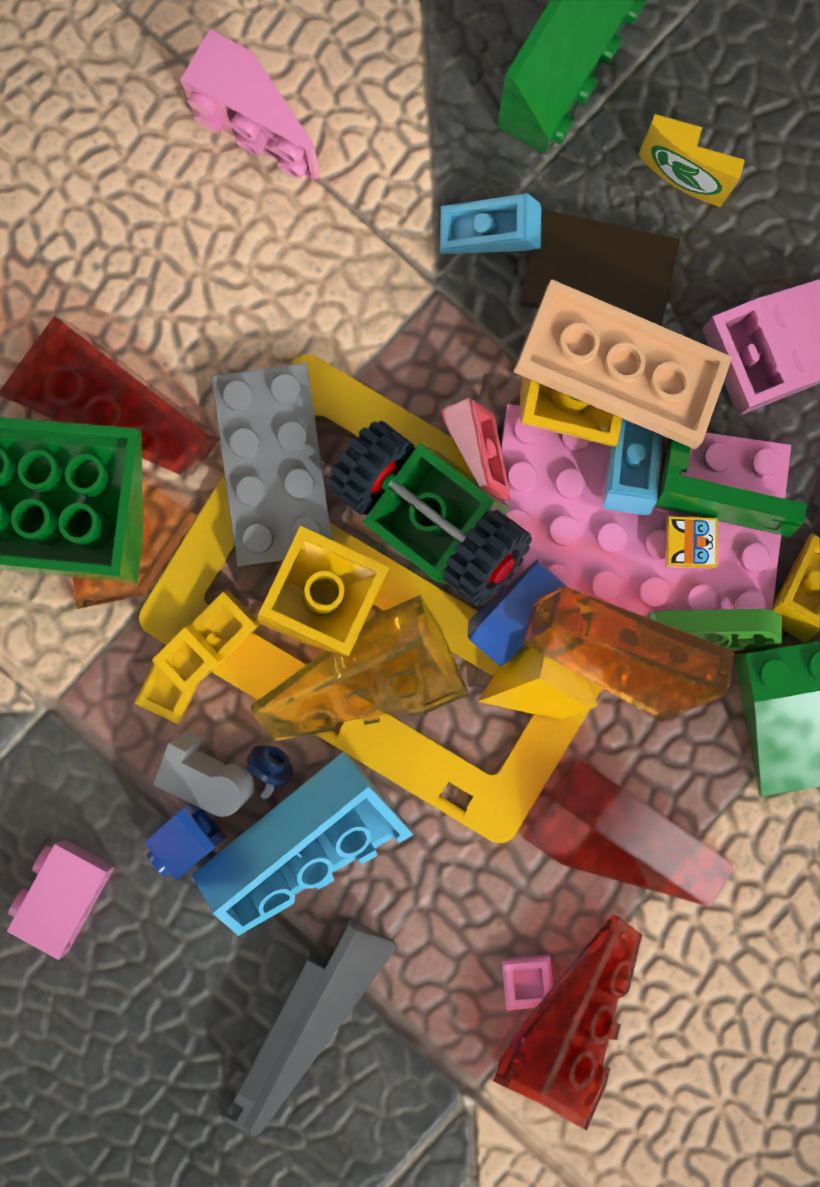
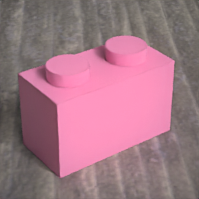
(59, 898)

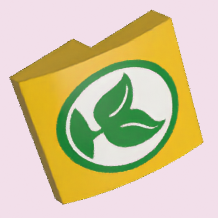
(674, 155)

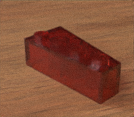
(83, 383)

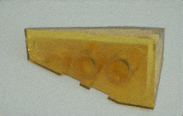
(392, 668)

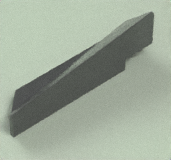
(307, 1021)

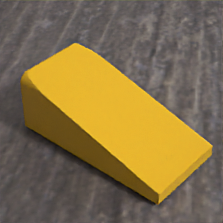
(800, 594)

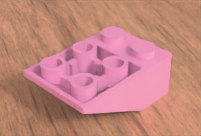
(236, 95)
(770, 344)

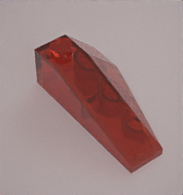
(564, 1041)

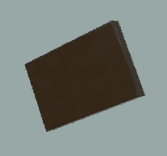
(603, 261)

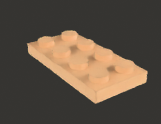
(623, 364)

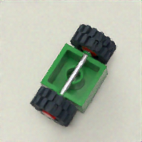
(430, 511)

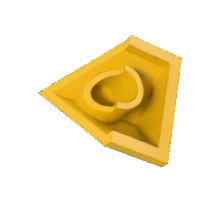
(538, 687)

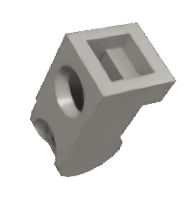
(202, 778)

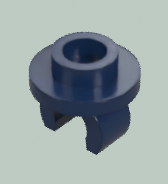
(270, 766)

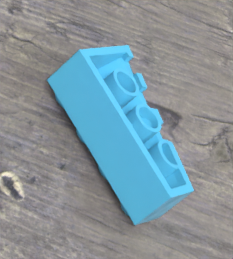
(299, 845)

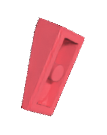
(479, 443)

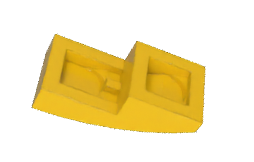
(206, 642)

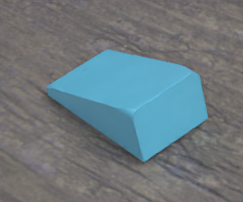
(491, 225)
(633, 470)

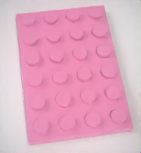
(621, 555)

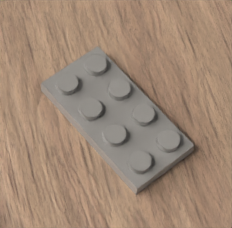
(270, 460)

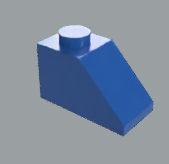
(183, 841)

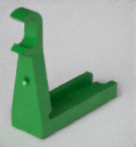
(721, 501)

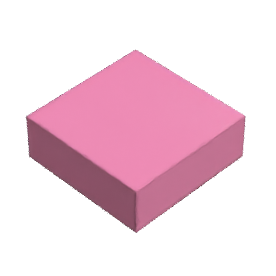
(526, 980)

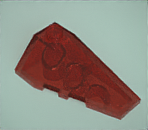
(613, 834)

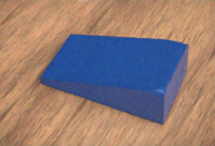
(503, 621)

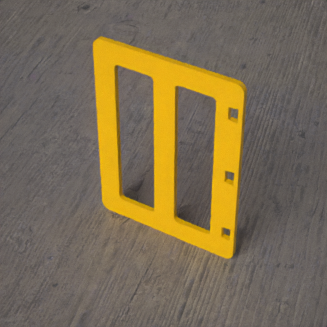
(389, 746)

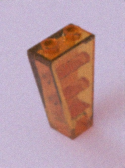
(629, 653)

